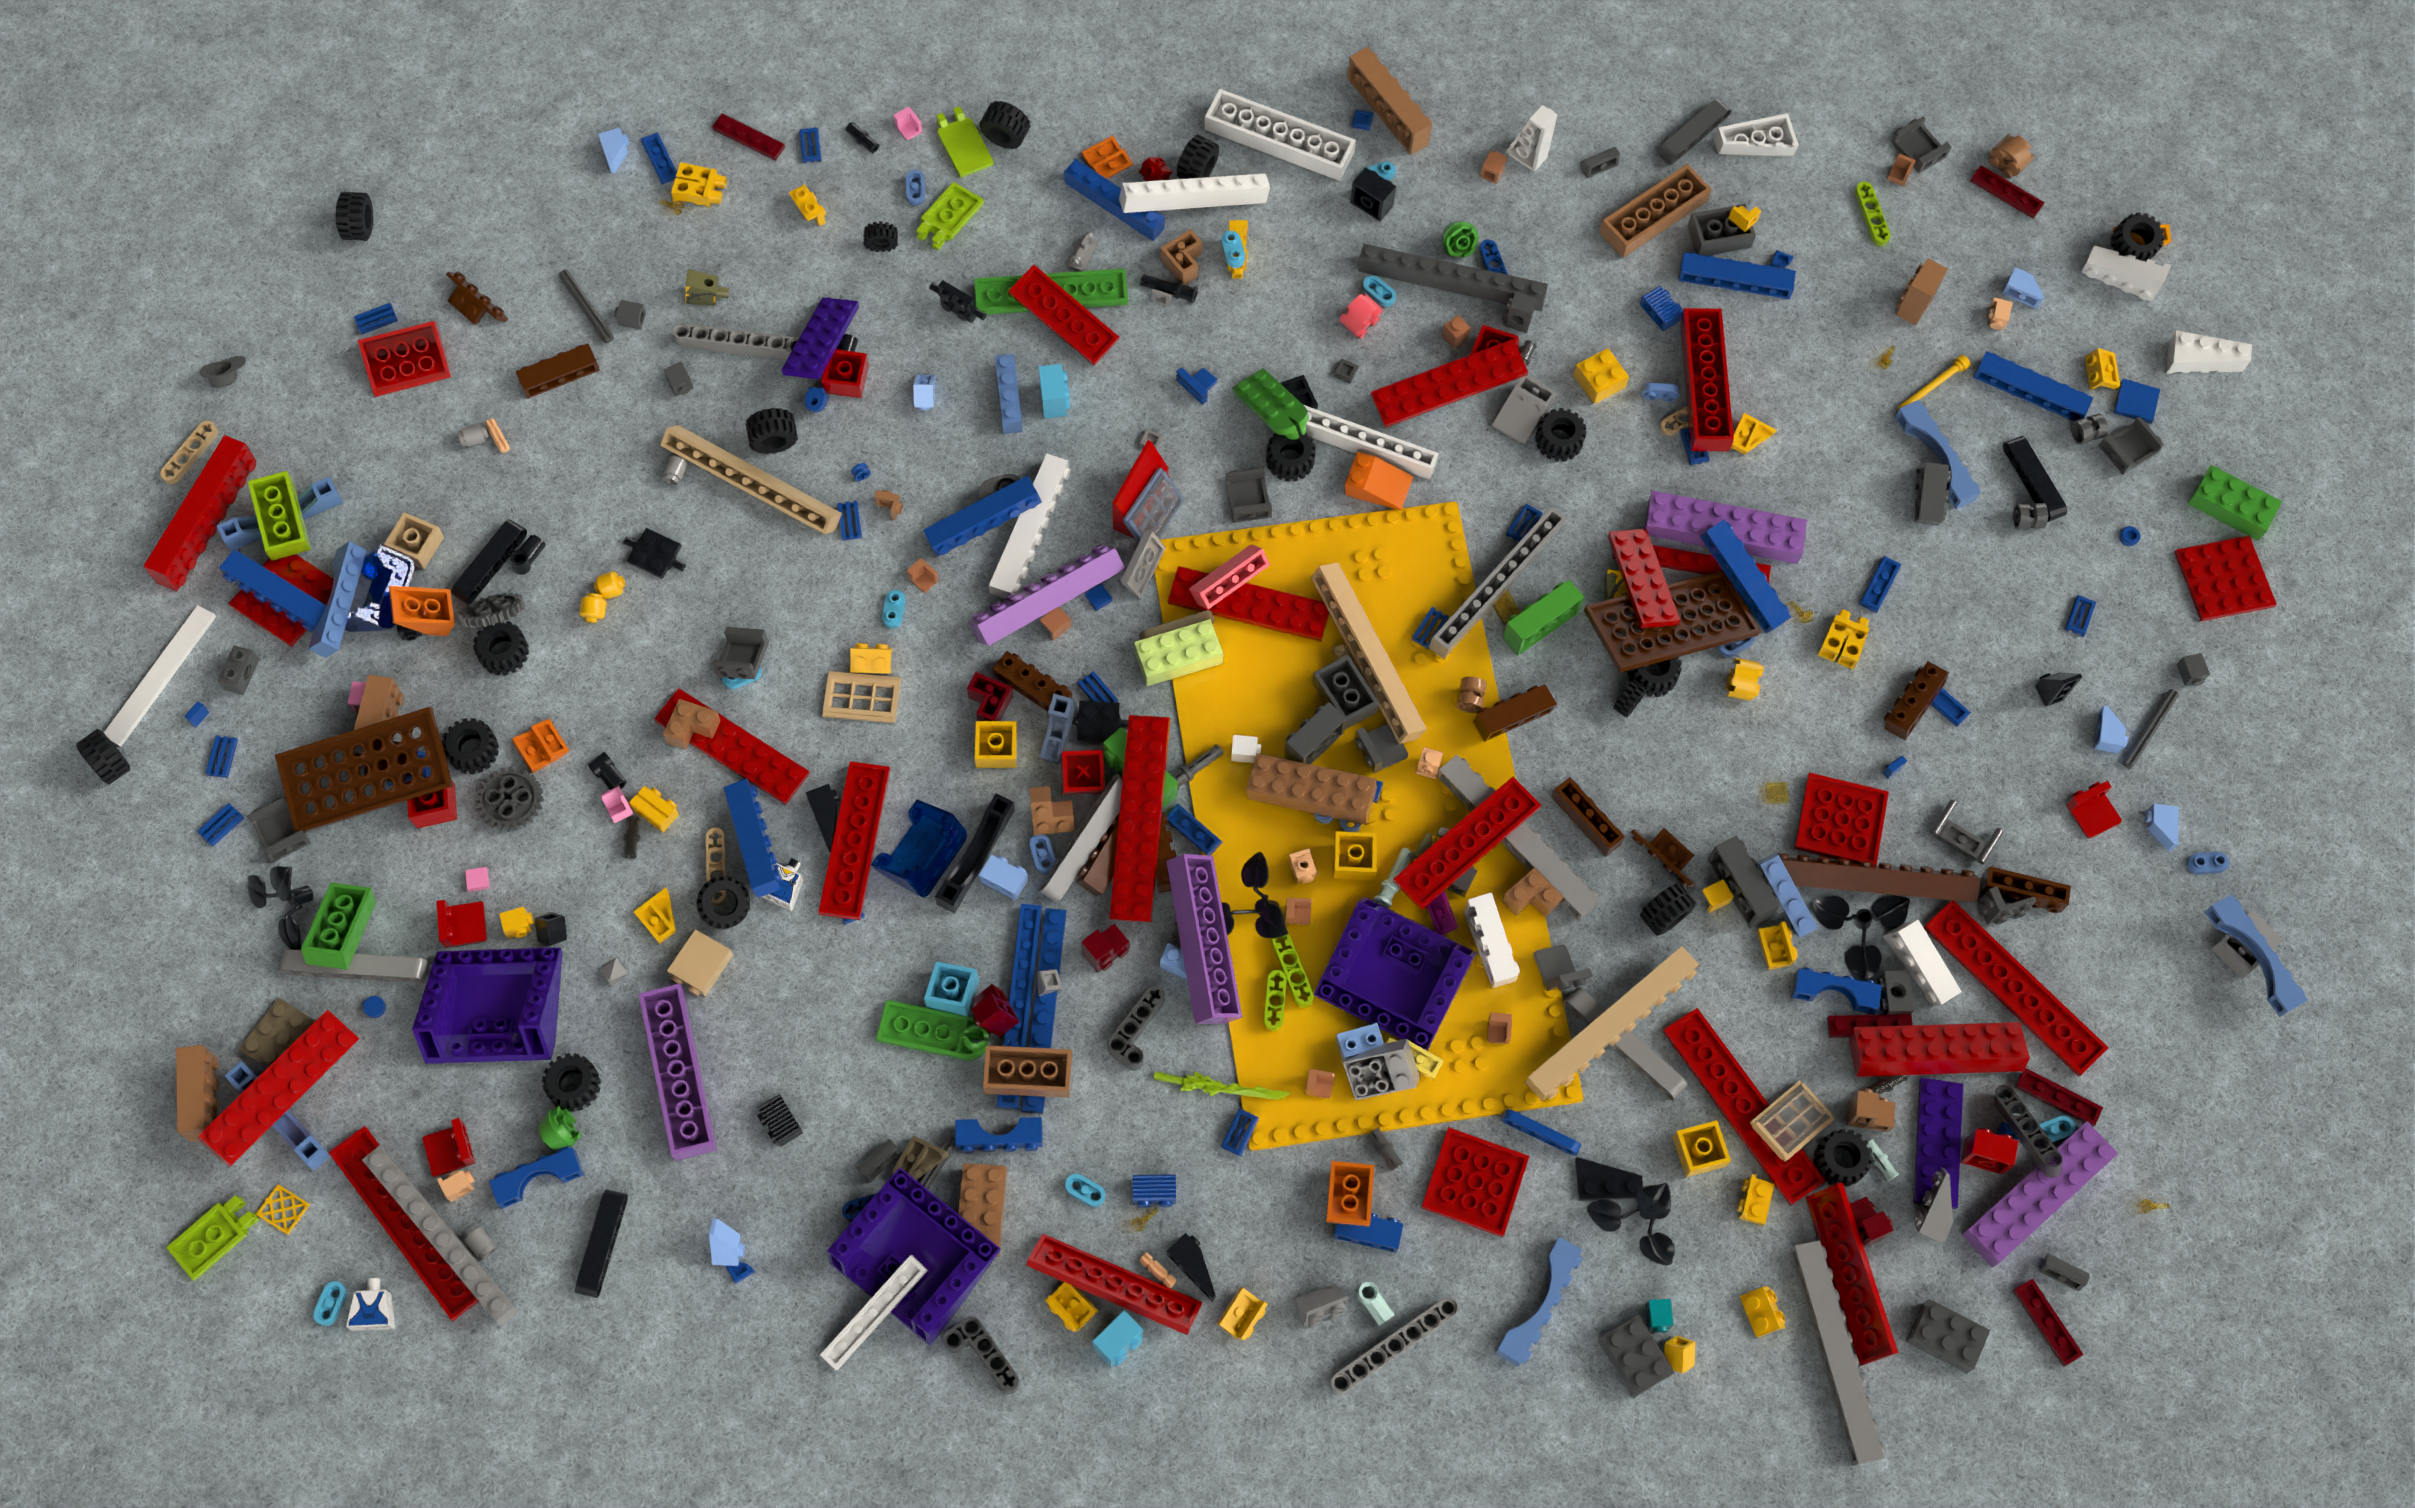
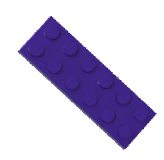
(820, 338)
(1938, 1135)

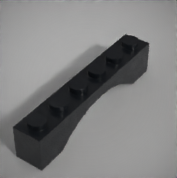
(962, 877)

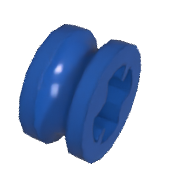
(860, 472)

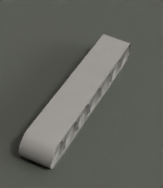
(730, 339)
(1083, 841)
(361, 967)
(1629, 1047)
(1401, 1338)

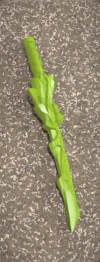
(1213, 1087)

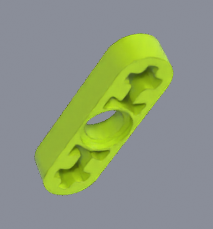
(1268, 1014)

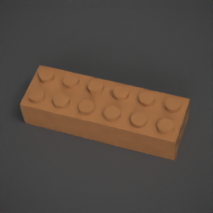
(1389, 100)
(1655, 210)
(1311, 788)

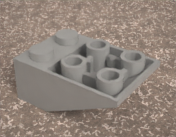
(1524, 409)
(2237, 955)
(1382, 1070)
(1936, 1215)
(1321, 1304)

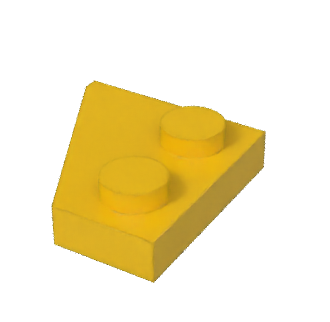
(1750, 434)
(658, 916)

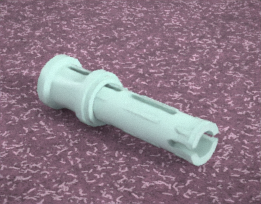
(1388, 886)

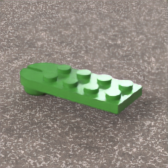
(1273, 404)
(932, 1031)

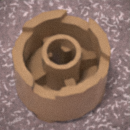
(2011, 155)

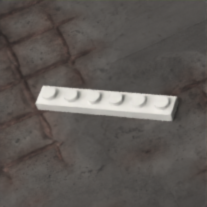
(874, 1312)

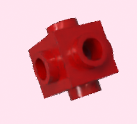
(1155, 169)

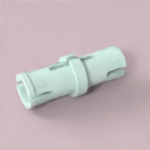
(1881, 1161)

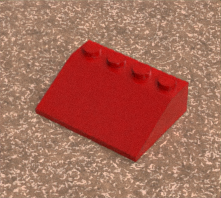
(404, 358)
(1137, 479)

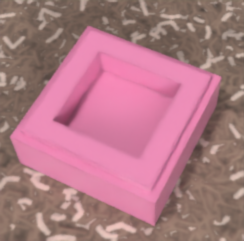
(477, 879)

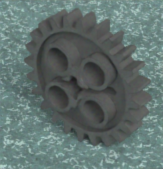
(480, 614)
(497, 788)

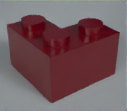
(991, 694)
(1105, 947)
(994, 1011)
(1870, 1225)

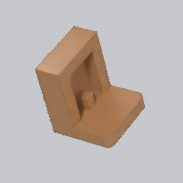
(889, 500)

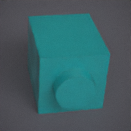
(1659, 1315)

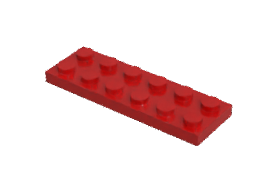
(1063, 315)
(1643, 578)

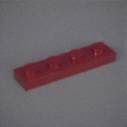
(748, 136)
(2007, 191)
(1842, 1025)
(2058, 1097)
(2048, 1322)

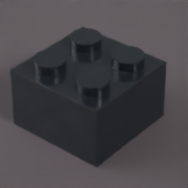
(1372, 194)

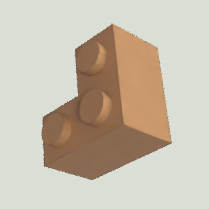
(1180, 256)
(689, 719)
(1050, 816)
(1533, 890)
(1870, 1111)

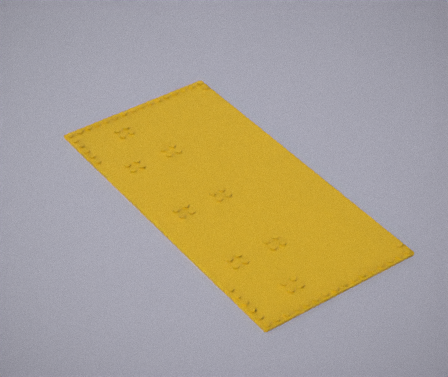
(1265, 690)

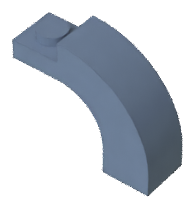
(1059, 727)

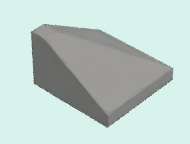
(1161, 297)
(613, 972)
(1048, 982)

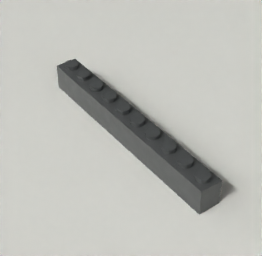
(1448, 276)

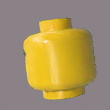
(609, 585)
(592, 607)

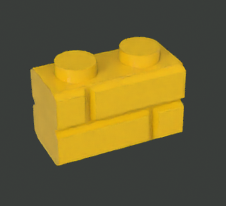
(654, 808)

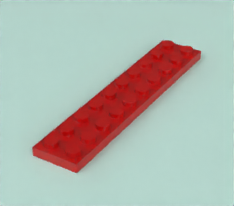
(1140, 818)
(2016, 988)
(1739, 1102)
(420, 1253)

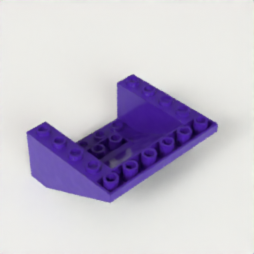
(1394, 973)
(490, 1006)
(907, 1222)

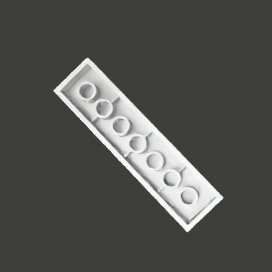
(1279, 134)

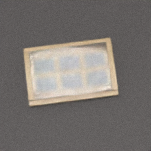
(861, 697)
(1792, 1121)

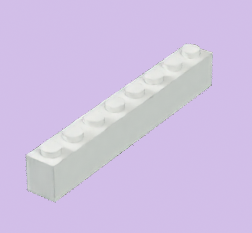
(1194, 193)
(1371, 442)
(1028, 528)

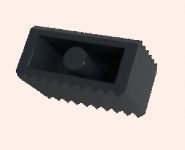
(779, 1120)

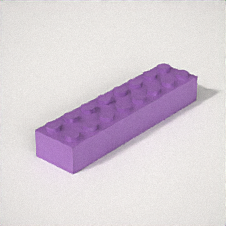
(1761, 532)
(1046, 595)
(1204, 939)
(677, 1072)
(2039, 1196)

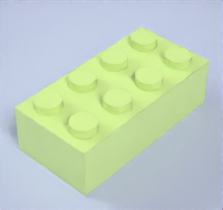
(1178, 652)

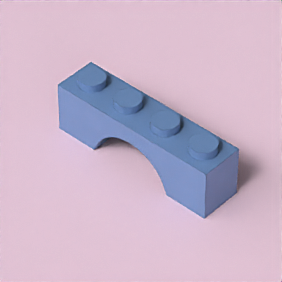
(1008, 393)
(1788, 895)

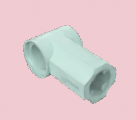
(1376, 1305)

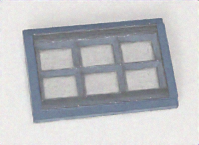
(1153, 506)

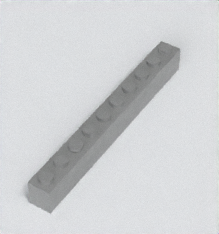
(1497, 583)
(1523, 841)
(440, 1236)
(1837, 1354)

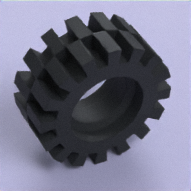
(880, 236)
(1630, 698)

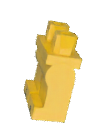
(698, 185)
(1241, 228)
(1848, 632)

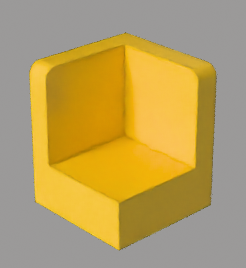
(1744, 218)
(1717, 895)
(1680, 1353)

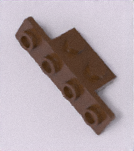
(471, 302)
(1670, 851)

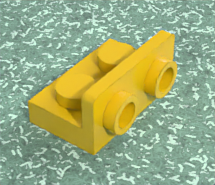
(2102, 369)
(1756, 1200)

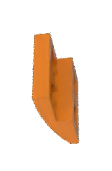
(1107, 158)
(540, 746)

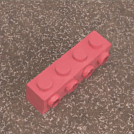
(1229, 576)

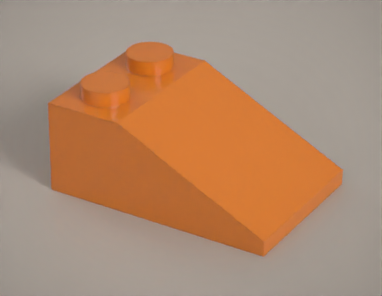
(1377, 482)
(422, 609)
(1350, 1193)

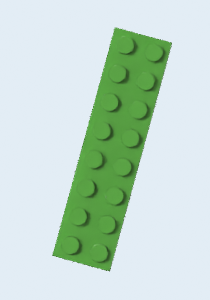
(1089, 288)

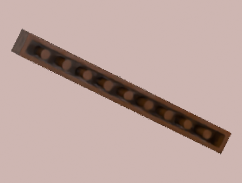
(1882, 878)

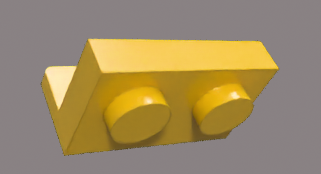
(808, 204)
(870, 659)
(1777, 946)
(1071, 1307)
(1763, 1311)
(1242, 1314)

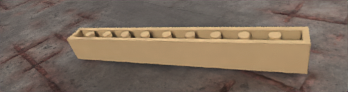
(751, 479)
(1368, 653)
(1611, 1024)

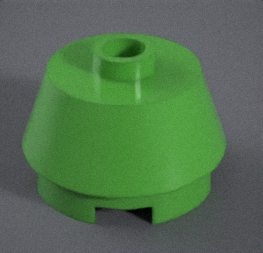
(1459, 239)
(558, 1129)

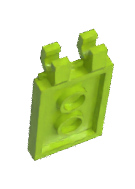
(963, 143)
(949, 214)
(211, 1237)

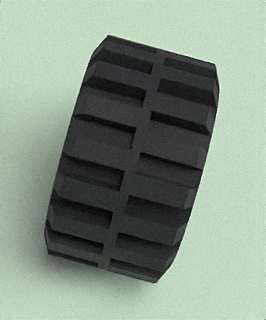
(1004, 125)
(1197, 158)
(354, 216)
(2143, 226)
(771, 430)
(1558, 447)
(1286, 467)
(507, 660)
(1658, 684)
(103, 756)
(474, 760)
(704, 902)
(1667, 909)
(581, 1095)
(1857, 1149)

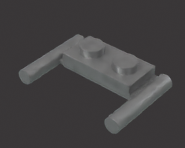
(1961, 839)

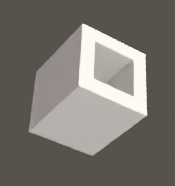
(1245, 748)

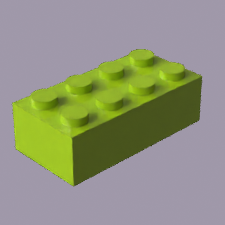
(279, 515)

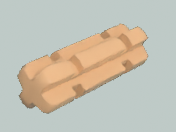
(497, 435)
(1158, 1270)

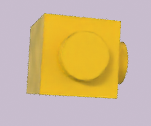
(516, 922)

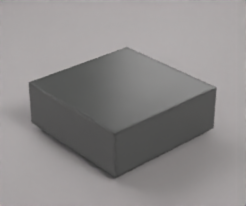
(1346, 371)

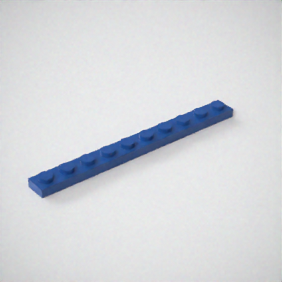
(1022, 985)
(1046, 1004)

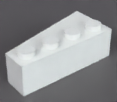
(1758, 137)
(1534, 140)
(2126, 272)
(2203, 353)
(1491, 940)
(1923, 961)

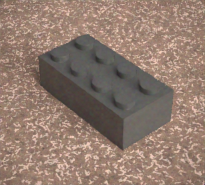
(1745, 882)

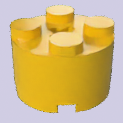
(1743, 679)

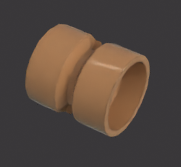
(1471, 694)

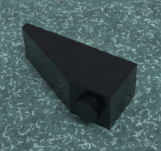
(2056, 687)
(825, 811)
(1190, 1260)

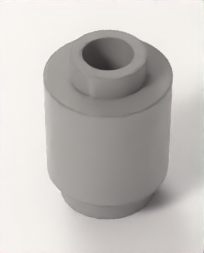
(473, 435)
(674, 470)
(479, 1243)

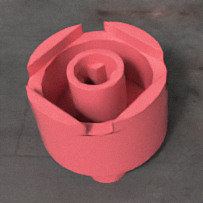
(1360, 314)

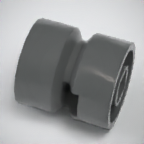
(2089, 429)
(2027, 515)

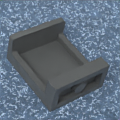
(1919, 144)
(2131, 446)
(1248, 495)
(742, 653)
(277, 830)

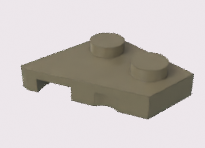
(920, 1157)

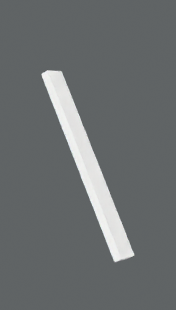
(159, 675)

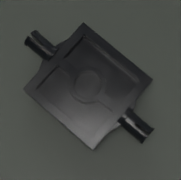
(957, 302)
(654, 553)
(1097, 721)

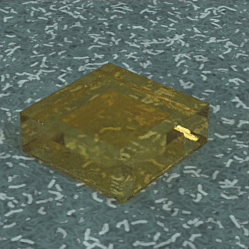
(1777, 793)

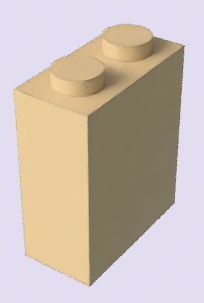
(699, 963)

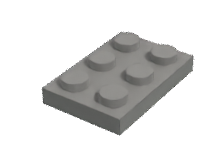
(1143, 564)

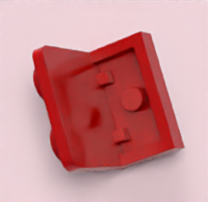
(2094, 810)

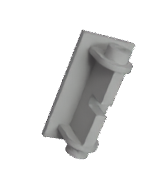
(1082, 252)

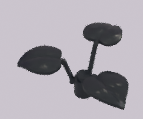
(281, 882)
(1890, 911)
(1271, 919)
(1653, 1204)

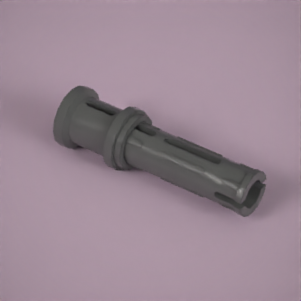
(1187, 773)

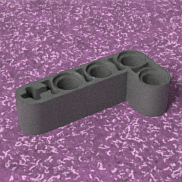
(1139, 1025)
(986, 1357)

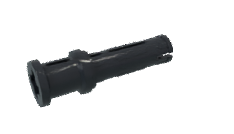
(1177, 290)

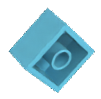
(1054, 391)
(952, 988)
(1118, 1339)

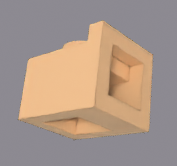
(1999, 313)
(1429, 763)
(1301, 874)
(457, 1184)

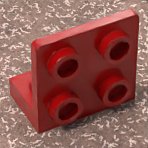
(461, 923)
(449, 1149)

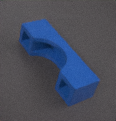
(1862, 994)
(1025, 1135)
(509, 1187)

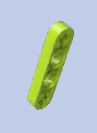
(1875, 213)
(1291, 969)

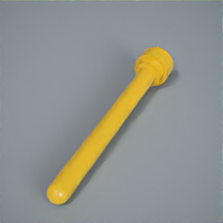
(1961, 363)

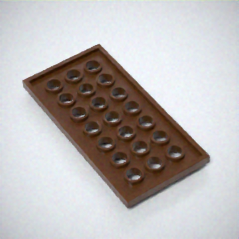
(1676, 646)
(346, 743)

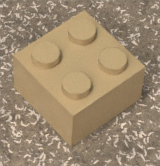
(415, 539)

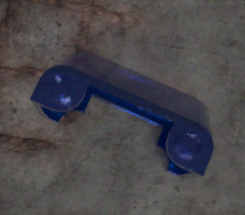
(385, 569)
(924, 849)

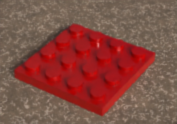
(299, 574)
(2225, 578)
(1841, 819)
(1475, 1182)

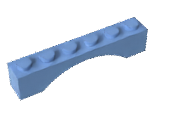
(1917, 422)
(314, 500)
(330, 629)
(2281, 988)
(287, 1126)
(1518, 1340)

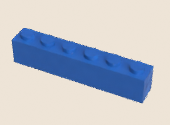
(1107, 194)
(1737, 275)
(2033, 387)
(982, 516)
(1745, 576)
(272, 589)
(752, 838)

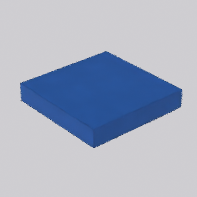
(2136, 400)

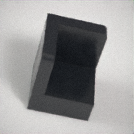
(550, 928)

